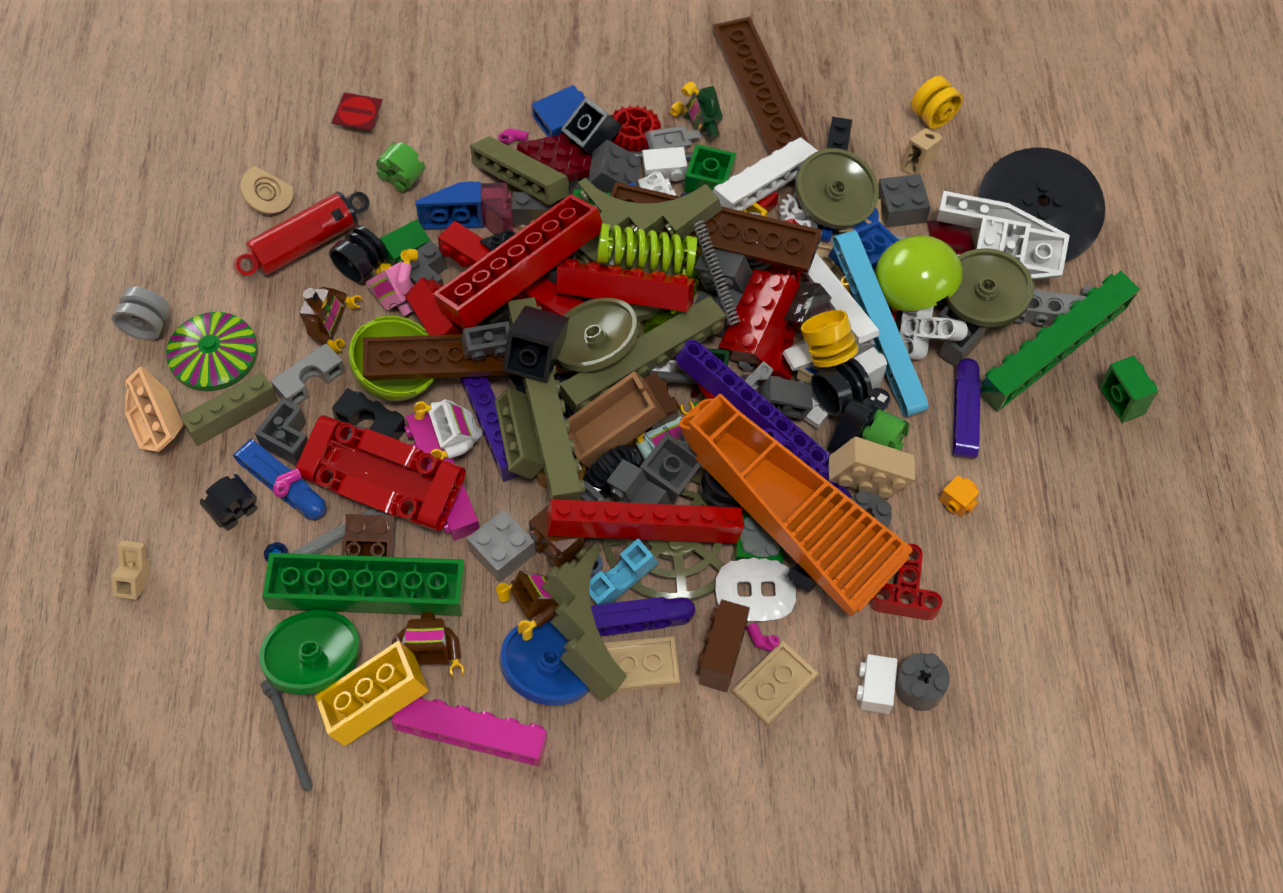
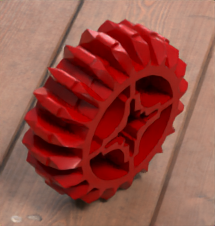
(635, 125)

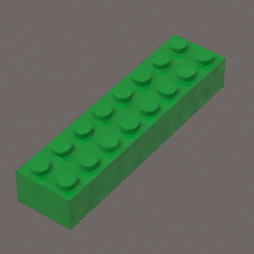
(1058, 340)
(365, 584)

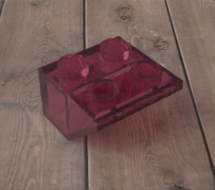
(496, 207)

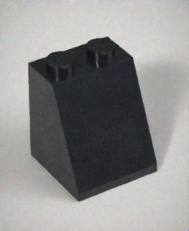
(535, 343)

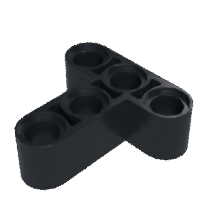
(853, 423)

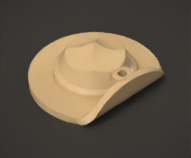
(265, 191)

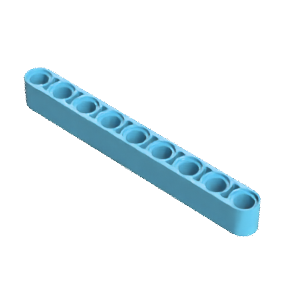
(889, 342)

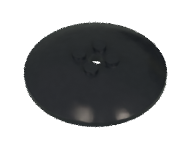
(1070, 188)

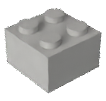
(501, 546)

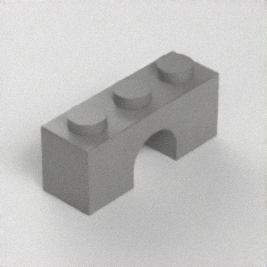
(320, 363)

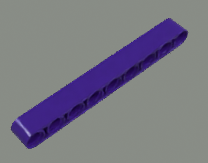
(720, 379)

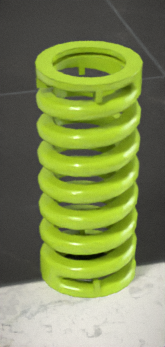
(606, 244)

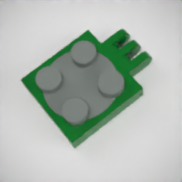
(756, 542)

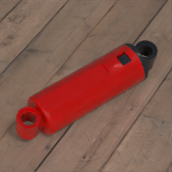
(301, 233)

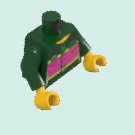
(701, 109)

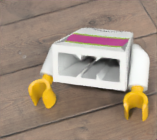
(452, 425)

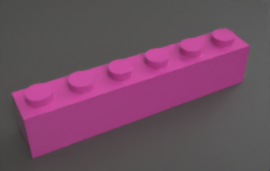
(462, 518)
(472, 730)

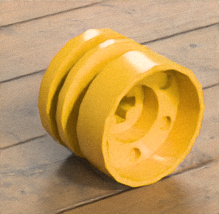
(829, 338)

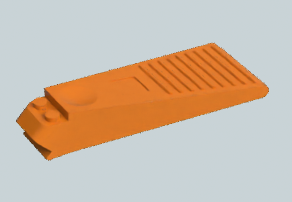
(799, 508)

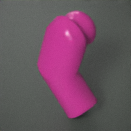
(511, 135)
(284, 482)
(761, 641)

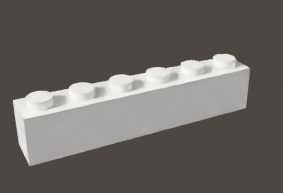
(764, 176)

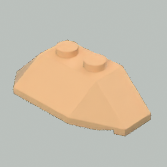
(150, 411)

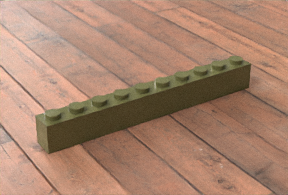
(551, 427)

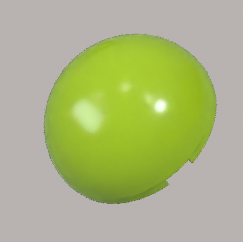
(918, 273)
(386, 389)

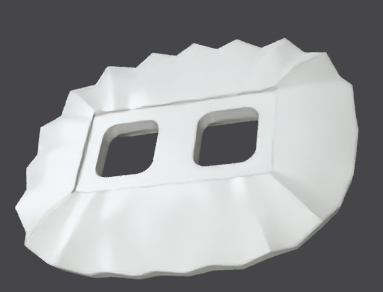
(755, 572)

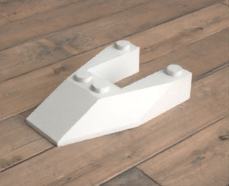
(1009, 230)

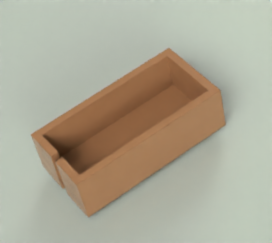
(614, 418)

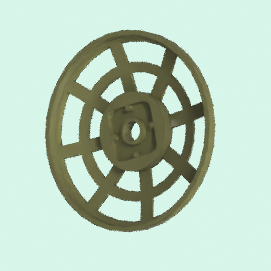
(674, 551)

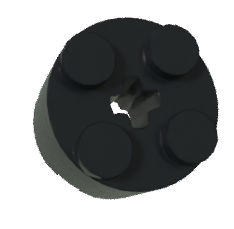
(229, 501)

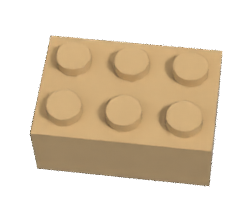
(871, 467)

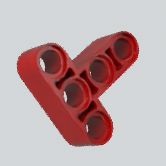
(908, 591)

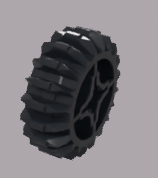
(606, 465)

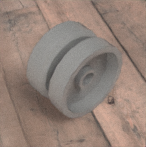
(141, 313)

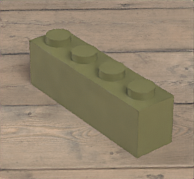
(229, 408)
(518, 433)

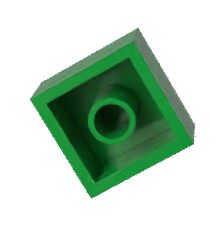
(709, 167)
(1128, 389)

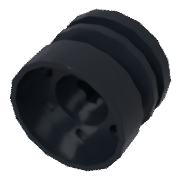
(358, 254)
(840, 384)

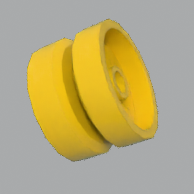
(936, 102)

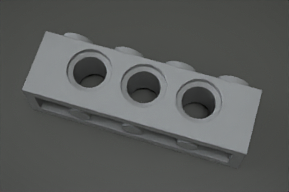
(1047, 306)

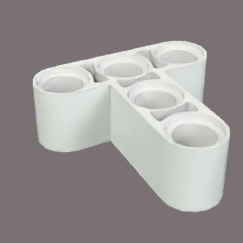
(920, 326)

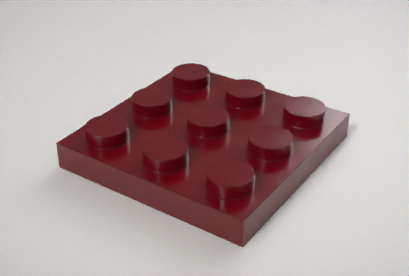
(559, 154)

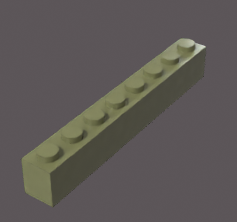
(647, 353)

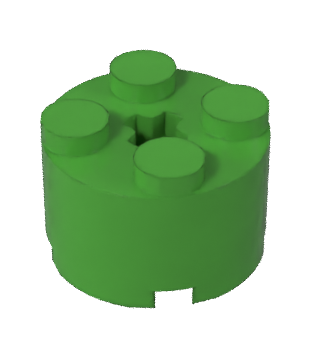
(399, 166)
(887, 430)

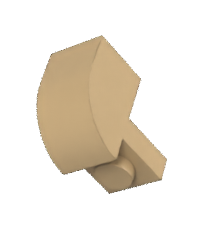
(133, 570)

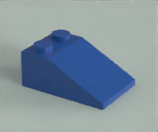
(455, 203)
(875, 240)

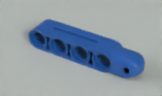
(268, 468)

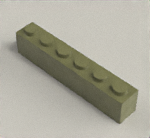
(520, 170)

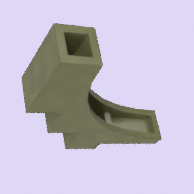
(674, 215)
(574, 619)

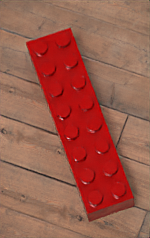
(518, 262)

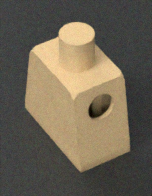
(925, 147)

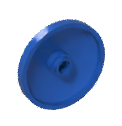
(536, 669)

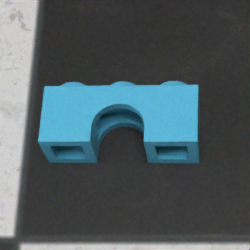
(634, 564)

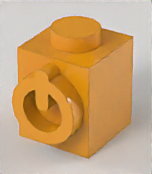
(960, 496)

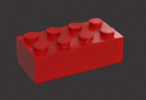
(761, 317)

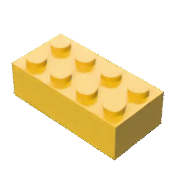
(371, 693)

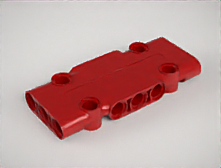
(393, 468)

